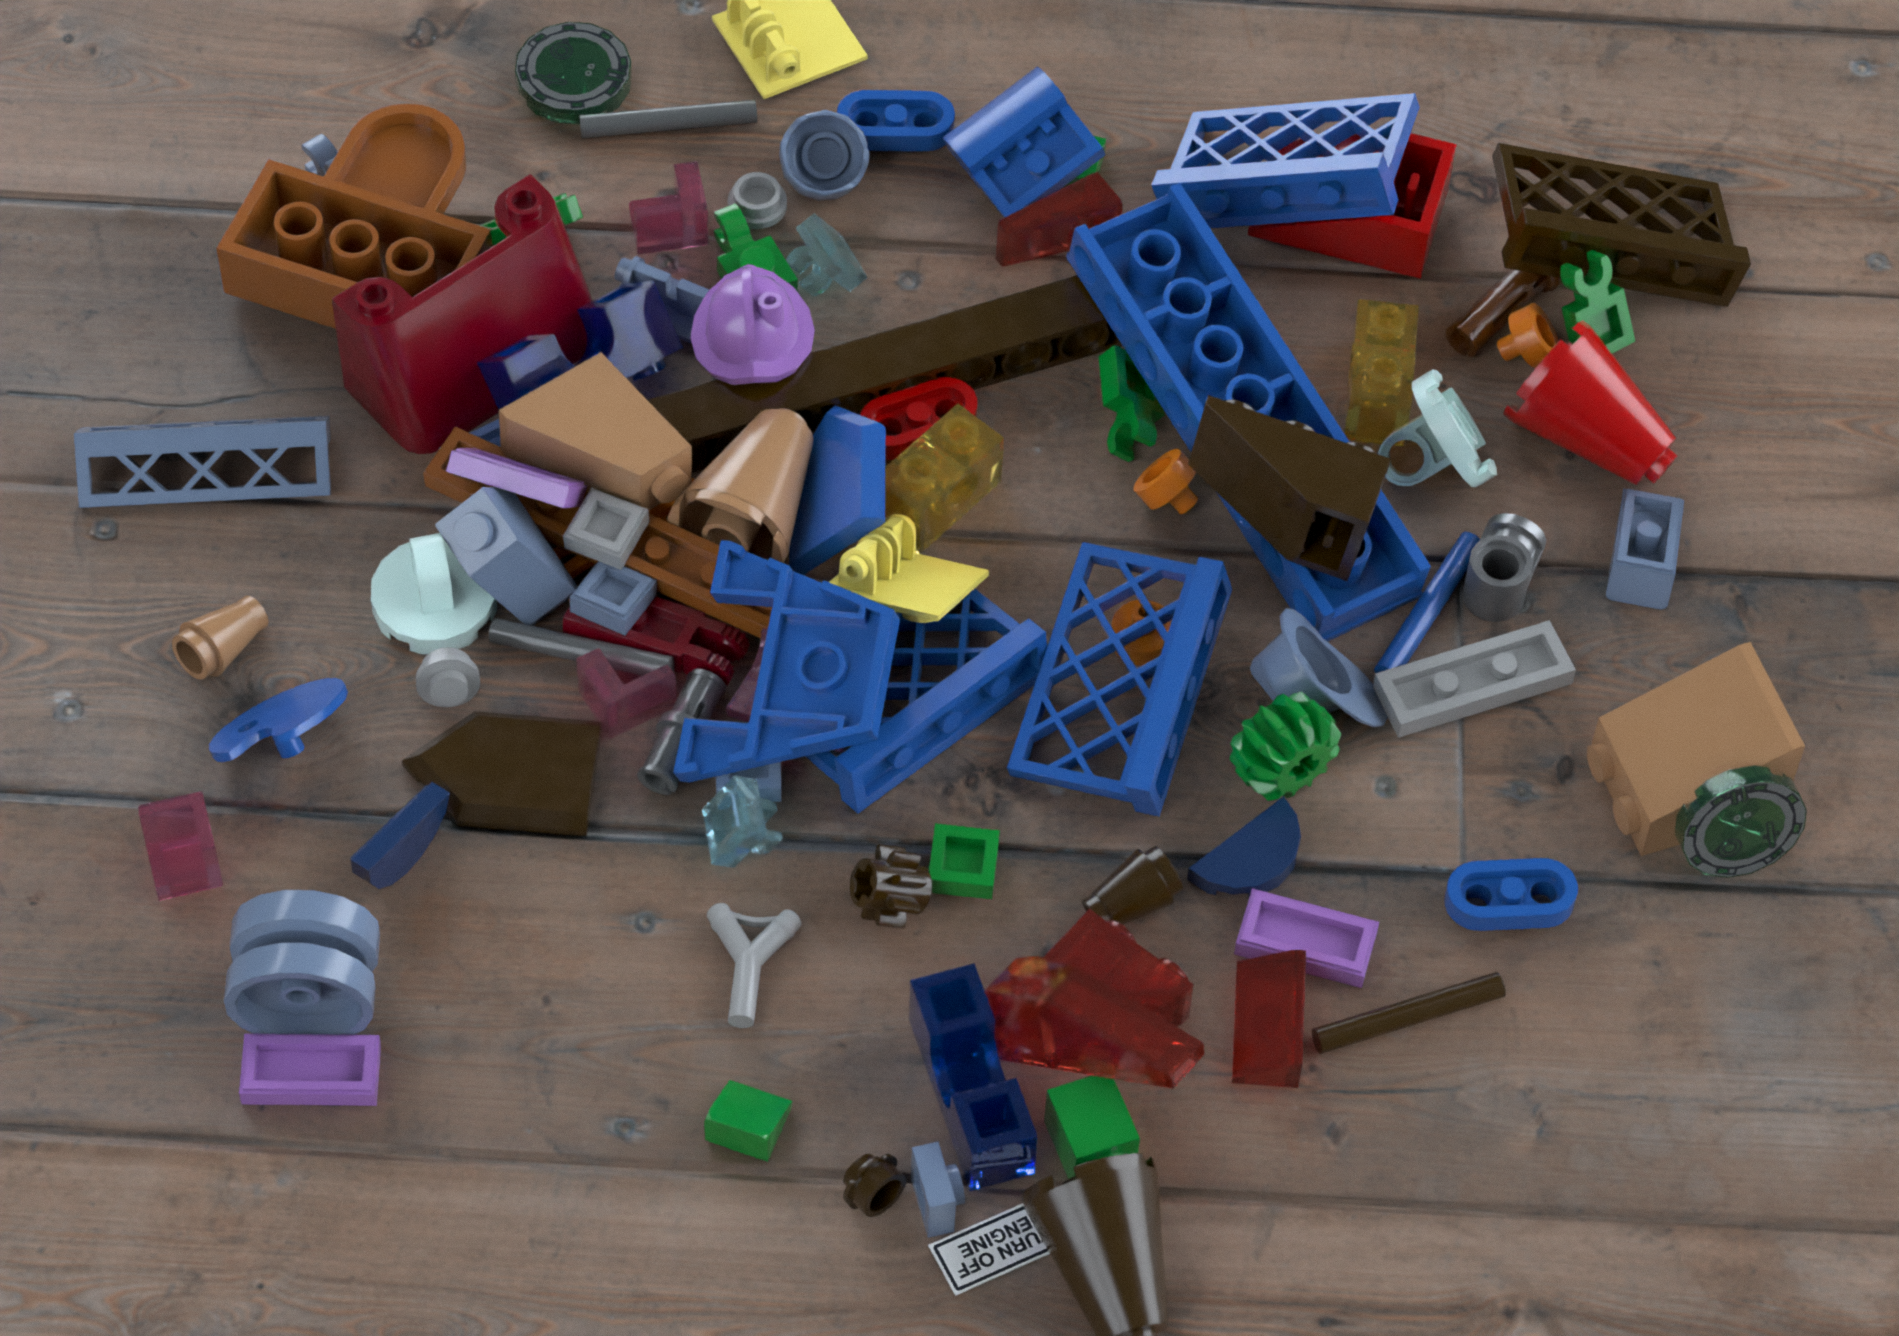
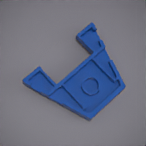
(817, 676)

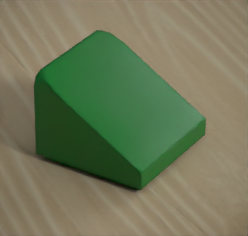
(746, 1120)

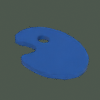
(281, 717)

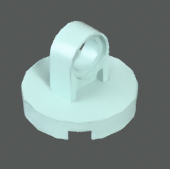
(1444, 434)
(428, 597)

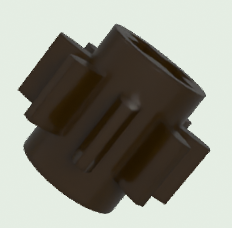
(890, 886)

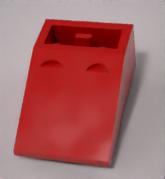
(1389, 241)

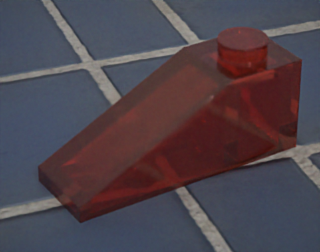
(1080, 1025)

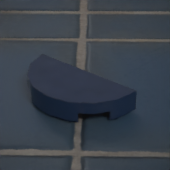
(402, 839)
(1254, 856)

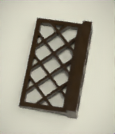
(1642, 260)

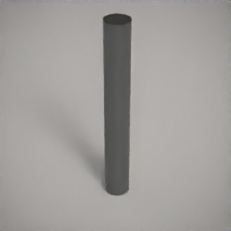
(668, 118)
(573, 646)

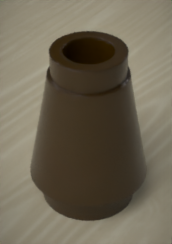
(1136, 887)

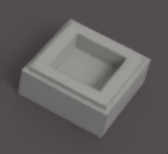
(606, 528)

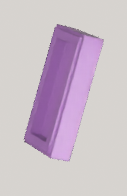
(517, 477)
(1334, 941)
(310, 1069)

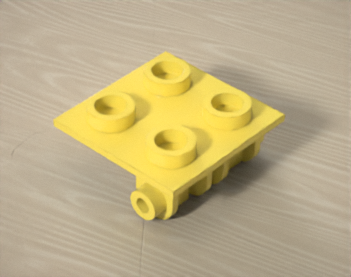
(787, 41)
(894, 575)

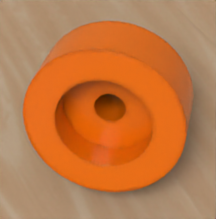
(1530, 335)
(1167, 482)
(1149, 645)

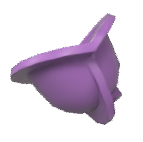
(752, 328)

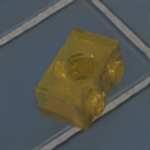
(1380, 370)
(944, 474)

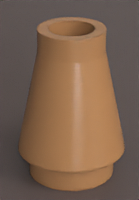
(216, 638)

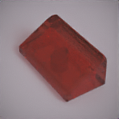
(1269, 1020)

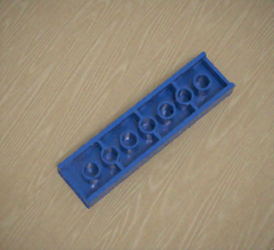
(1205, 334)

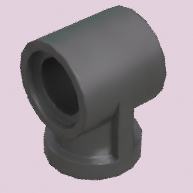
(1505, 551)

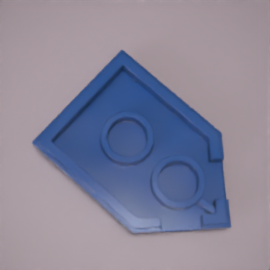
(841, 488)

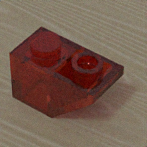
(1115, 958)

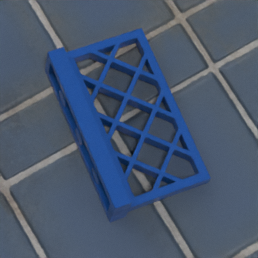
(1297, 183)
(1173, 690)
(939, 710)

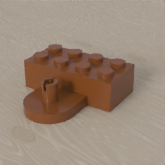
(368, 217)

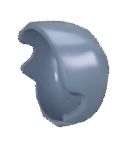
(823, 155)

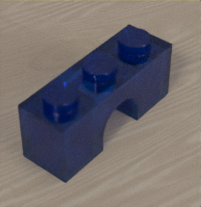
(623, 324)
(961, 1057)

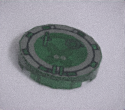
(573, 71)
(1740, 822)

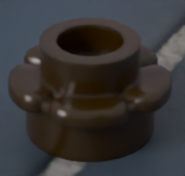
(873, 1184)

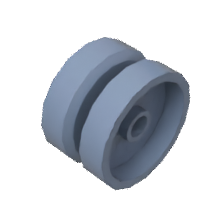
(302, 964)

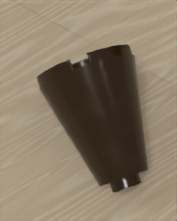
(1107, 1241)

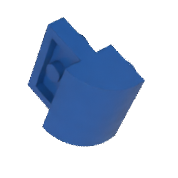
(1024, 144)

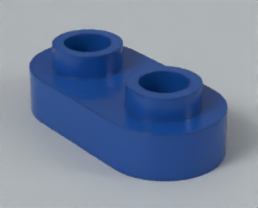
(900, 118)
(1508, 892)

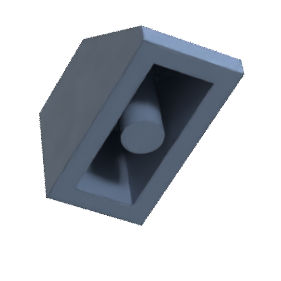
(507, 554)

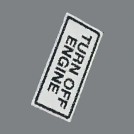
(988, 1249)

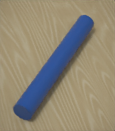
(1429, 604)

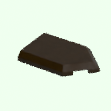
(514, 771)

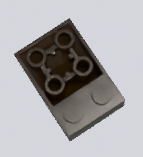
(1290, 483)

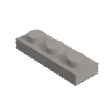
(1473, 678)

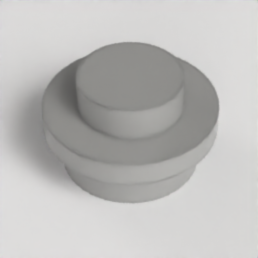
(759, 199)
(447, 678)

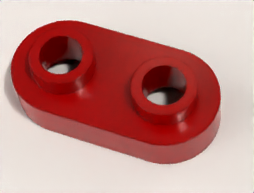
(917, 409)

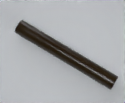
(1408, 1012)

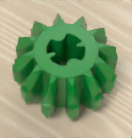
(1285, 746)

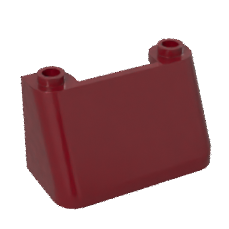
(419, 355)

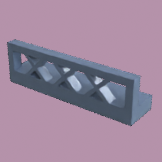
(202, 437)

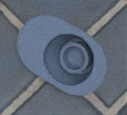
(1309, 664)

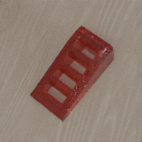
(1050, 222)

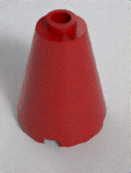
(1594, 410)

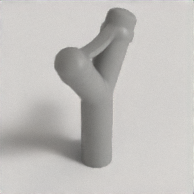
(749, 955)

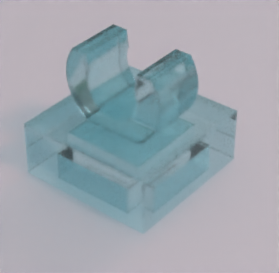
(830, 257)
(737, 822)

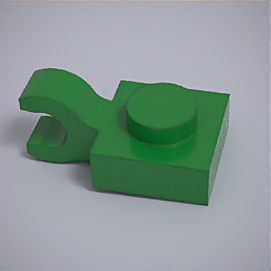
(741, 249)
(1131, 399)

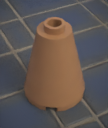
(751, 487)

